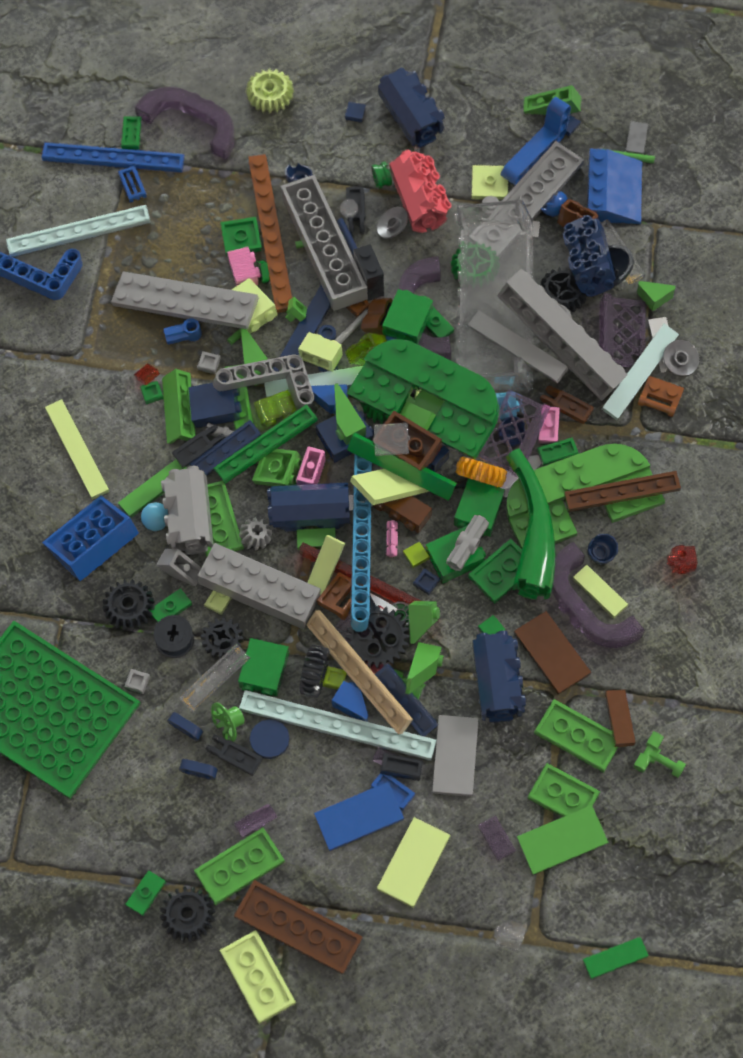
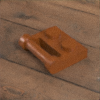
(663, 392)
(335, 594)

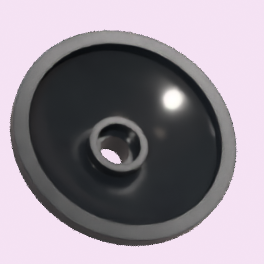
(622, 262)

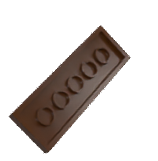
(298, 927)

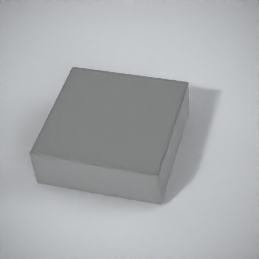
(208, 362)
(137, 681)

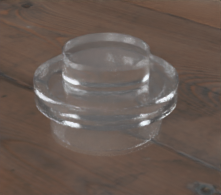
(349, 208)

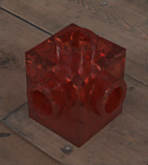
(682, 559)

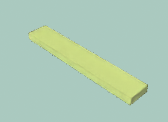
(77, 449)

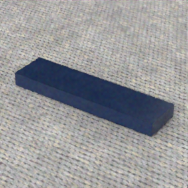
(227, 447)
(422, 720)

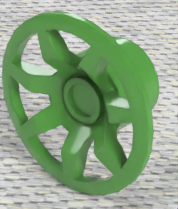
(229, 719)

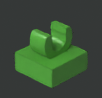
(296, 310)

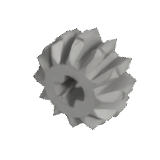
(262, 533)

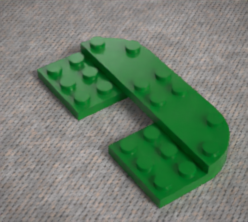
(400, 365)

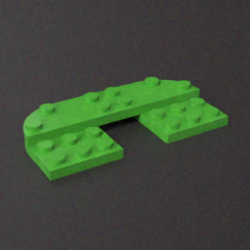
(588, 469)

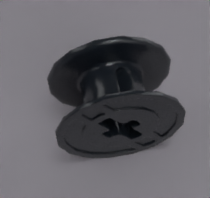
(165, 631)

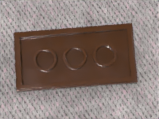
(552, 652)

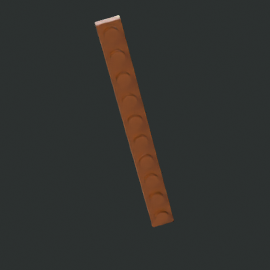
(270, 232)

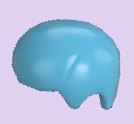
(153, 516)

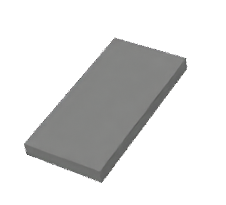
(455, 756)

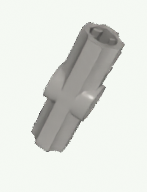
(467, 543)

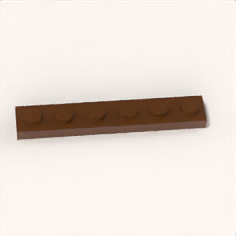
(622, 491)

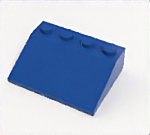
(614, 186)
(91, 537)

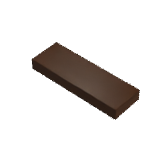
(620, 718)

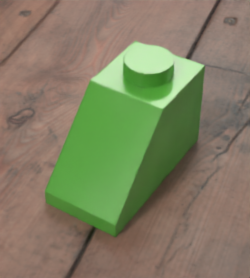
(421, 618)

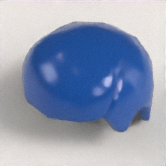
(553, 207)

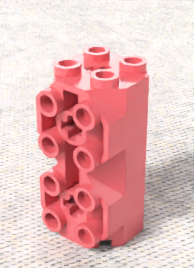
(421, 197)

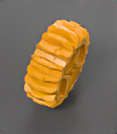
(481, 471)

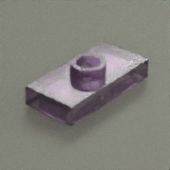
(255, 820)
(496, 838)

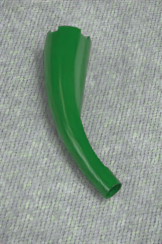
(537, 559)

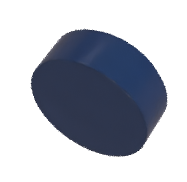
(327, 332)

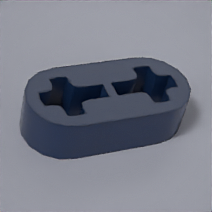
(185, 726)
(198, 769)

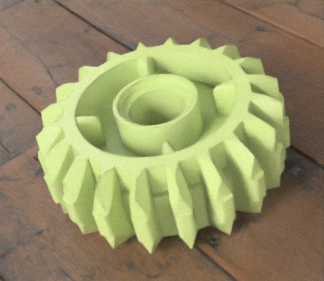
(269, 90)

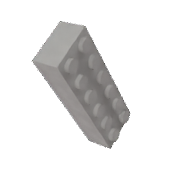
(259, 586)

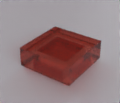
(146, 374)

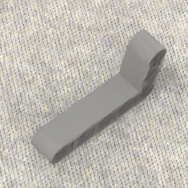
(268, 375)

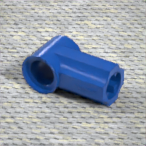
(181, 332)

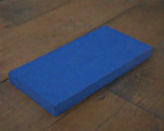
(359, 816)

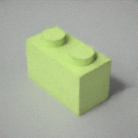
(320, 351)

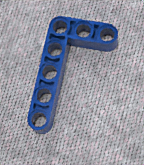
(553, 130)
(34, 274)

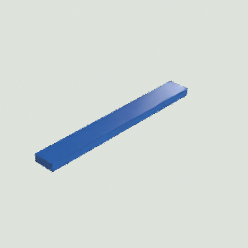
(113, 157)

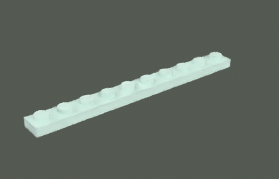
(337, 725)

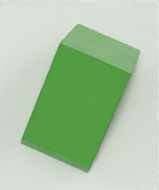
(655, 293)

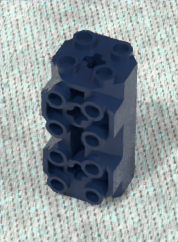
(410, 107)
(589, 255)
(308, 505)
(498, 676)

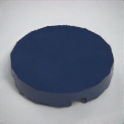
(269, 739)

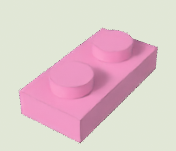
(549, 430)

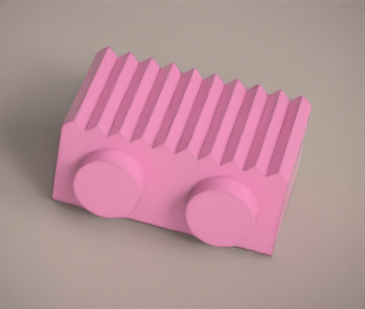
(242, 265)
(311, 466)

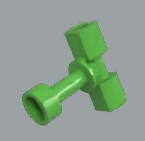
(652, 754)

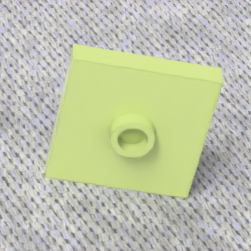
(488, 182)

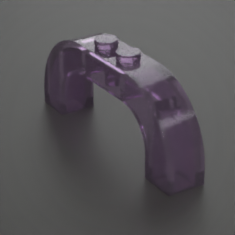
(191, 103)
(417, 274)
(580, 615)

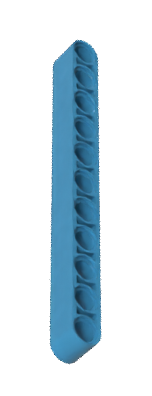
(360, 559)

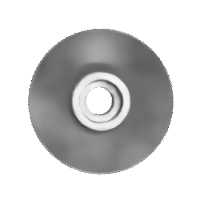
(392, 222)
(686, 352)

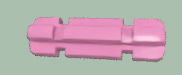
(391, 538)

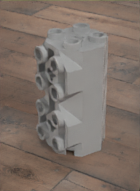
(188, 510)

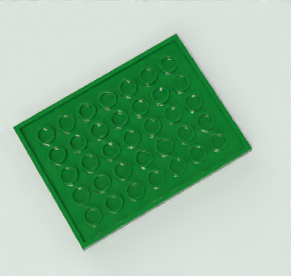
(55, 711)

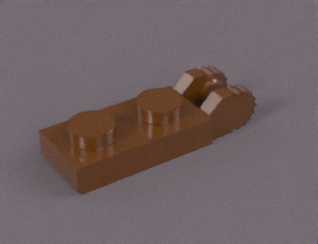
(567, 404)

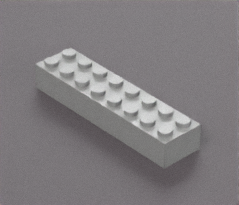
(324, 243)
(561, 334)

